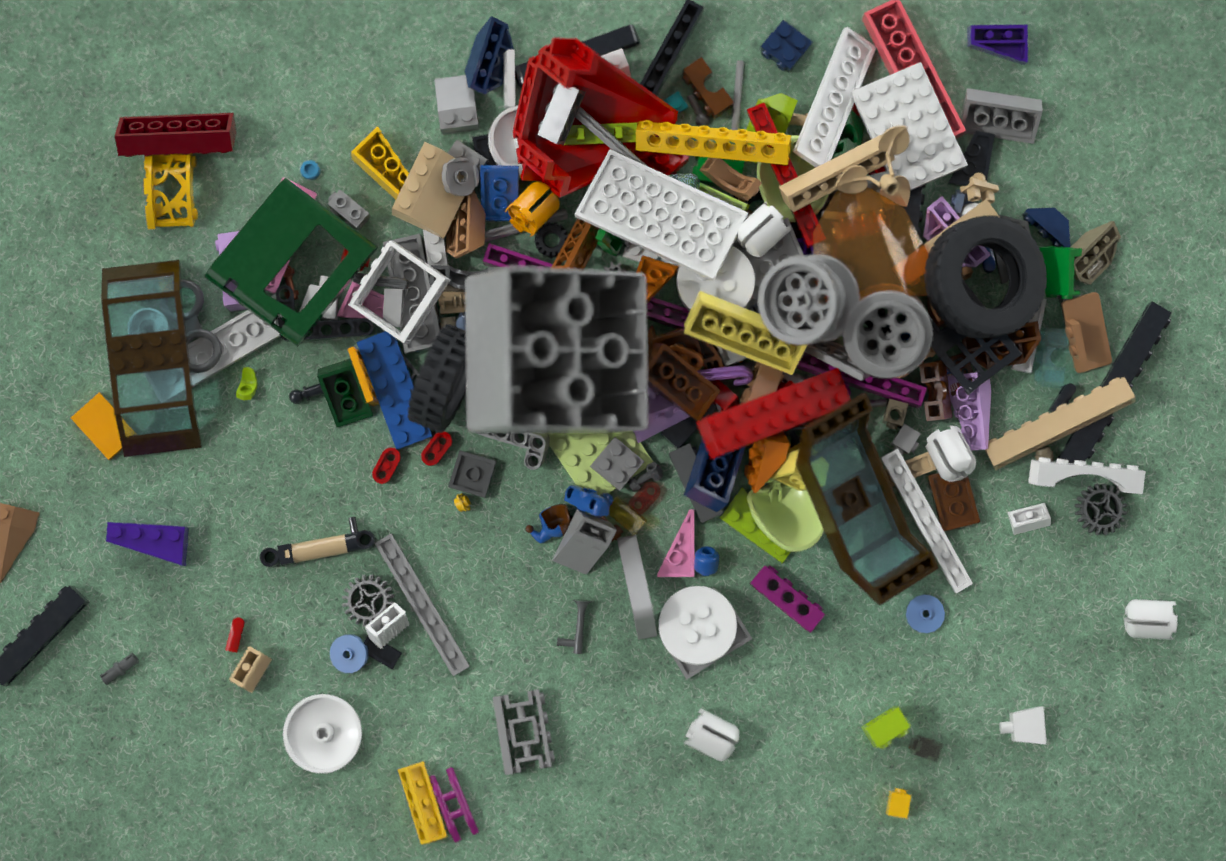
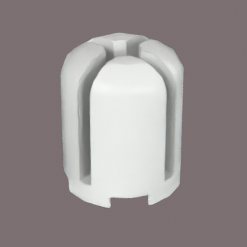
(762, 230)
(951, 454)
(1150, 619)
(712, 736)

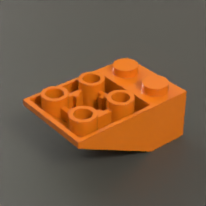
(766, 459)

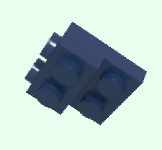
(785, 46)

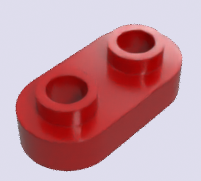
(436, 448)
(387, 466)

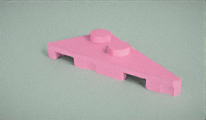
(680, 557)

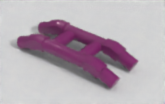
(463, 811)

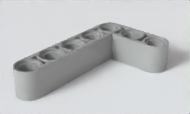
(637, 587)

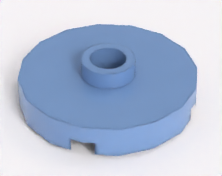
(916, 619)
(357, 650)

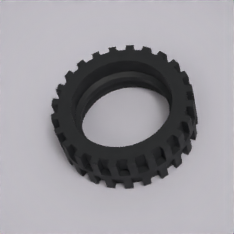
(440, 381)

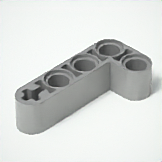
(529, 443)

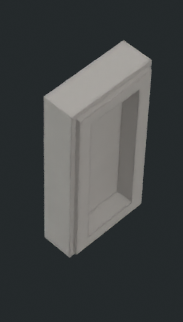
(393, 306)

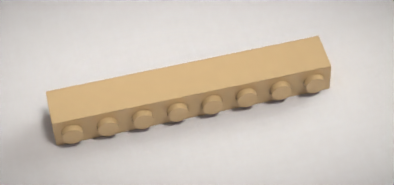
(1059, 423)

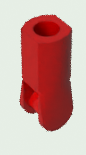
(235, 635)

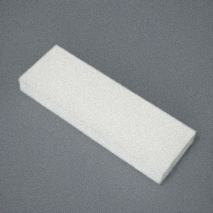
(509, 79)

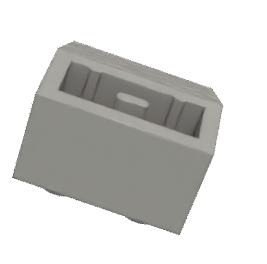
(584, 542)

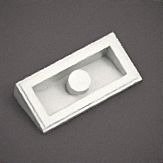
(1029, 518)

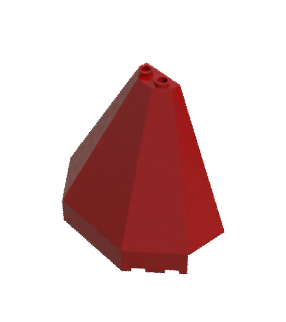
(608, 98)

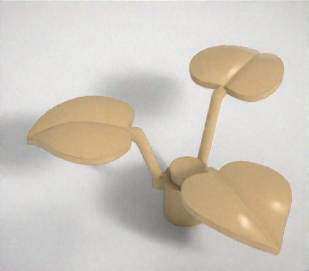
(894, 188)

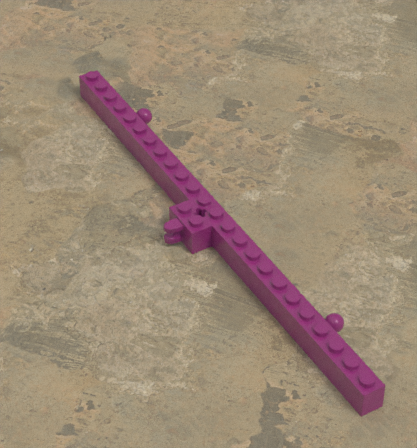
(675, 317)

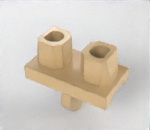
(979, 189)

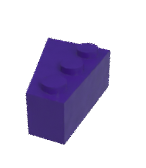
(1000, 40)

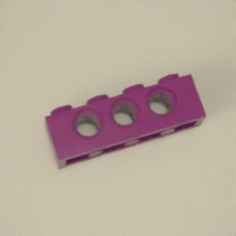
(760, 583)

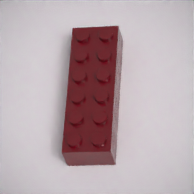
(175, 134)

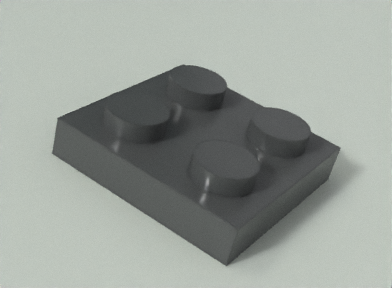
(472, 474)

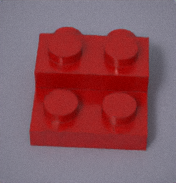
(666, 163)

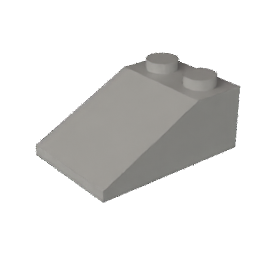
(456, 105)

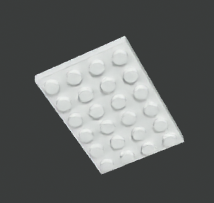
(910, 101)

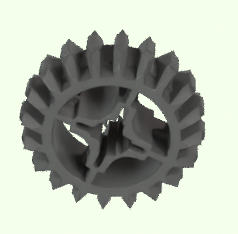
(1108, 494)

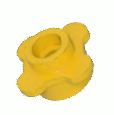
(462, 503)

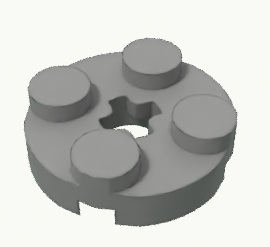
(452, 183)

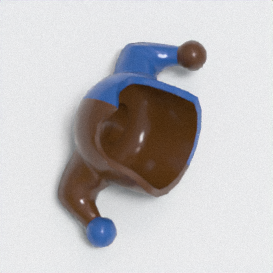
(554, 521)

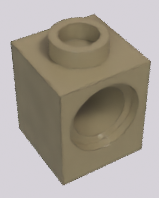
(898, 406)

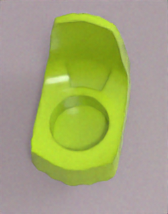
(248, 384)

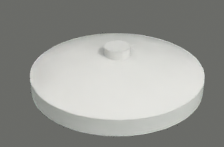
(501, 139)
(322, 733)

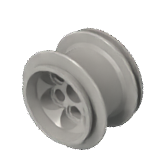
(783, 301)
(908, 352)

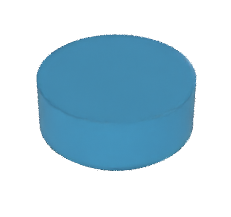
(310, 170)

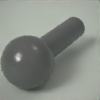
(702, 119)

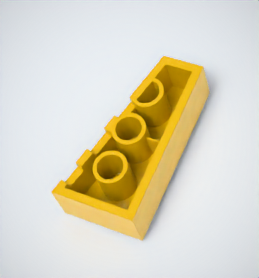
(380, 162)

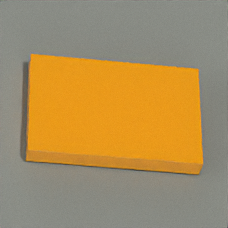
(363, 376)
(99, 425)

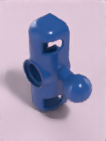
(588, 500)

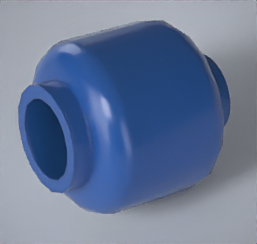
(706, 561)

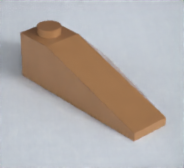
(15, 530)

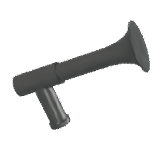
(577, 643)

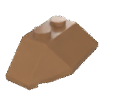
(467, 227)

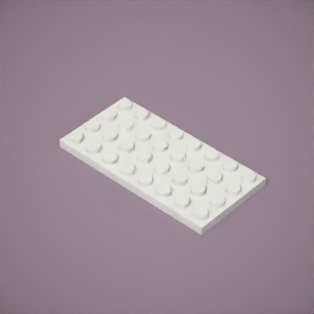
(661, 214)

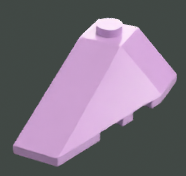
(973, 412)

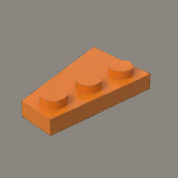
(656, 274)

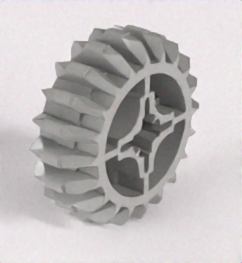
(360, 585)

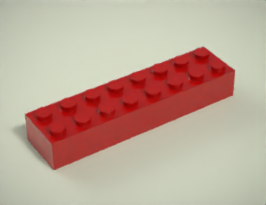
(773, 413)

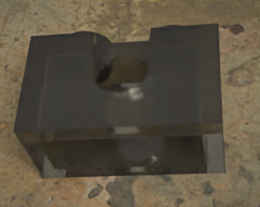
(925, 748)

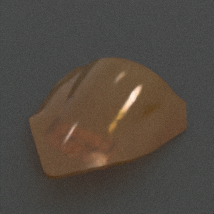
(873, 242)

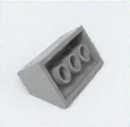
(1002, 115)

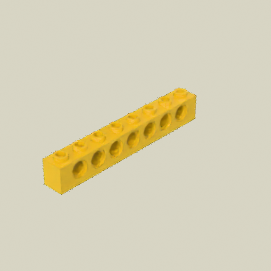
(705, 148)

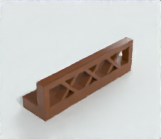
(583, 247)

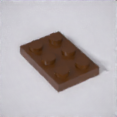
(953, 502)

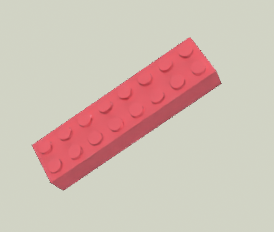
(902, 48)

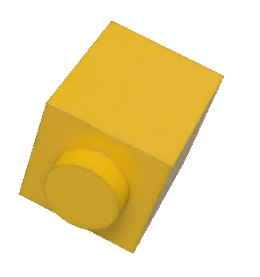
(898, 803)

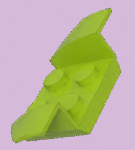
(780, 109)

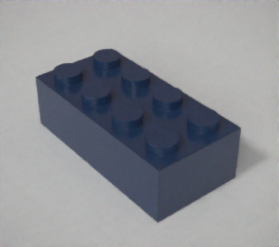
(714, 478)

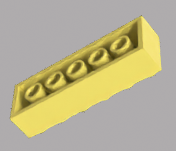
(740, 333)

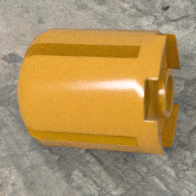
(519, 211)

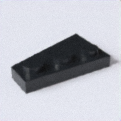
(977, 157)

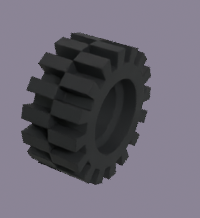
(543, 232)

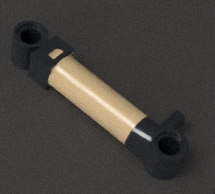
(319, 548)

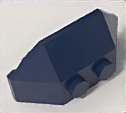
(486, 61)

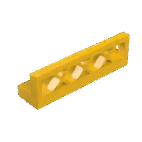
(422, 803)

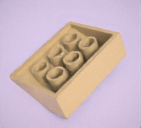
(424, 196)

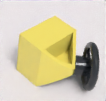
(788, 471)

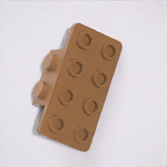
(1086, 332)

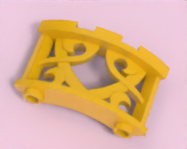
(154, 165)

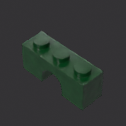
(851, 135)

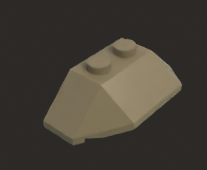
(1097, 252)

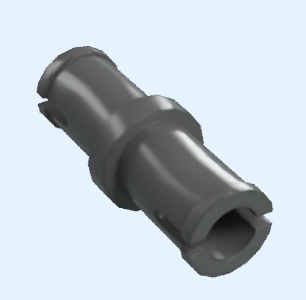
(119, 668)

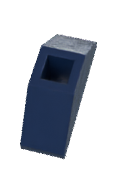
(1050, 225)

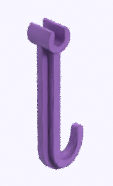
(728, 373)

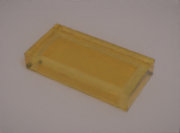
(626, 516)

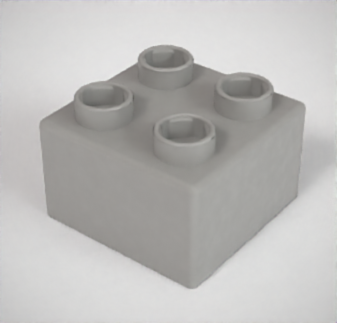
(556, 351)

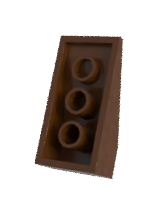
(679, 381)

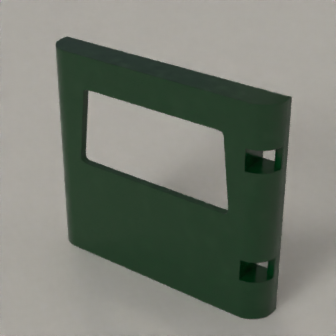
(269, 243)

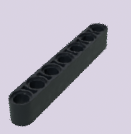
(620, 38)

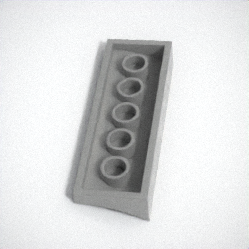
(417, 289)

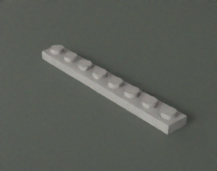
(422, 604)

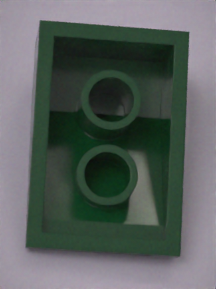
(343, 393)

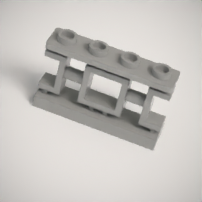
(509, 733)

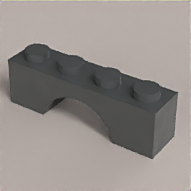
(457, 277)

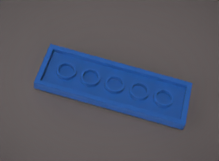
(392, 387)

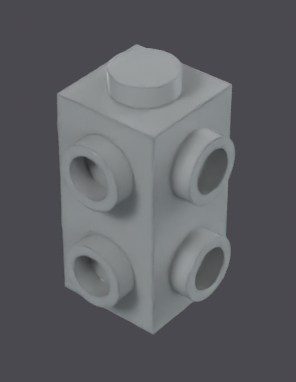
(349, 210)

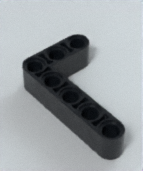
(334, 324)

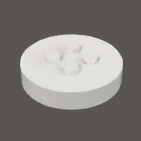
(733, 282)
(697, 625)

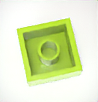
(886, 727)

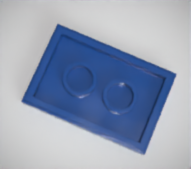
(498, 190)

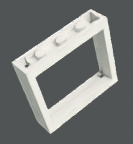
(423, 309)

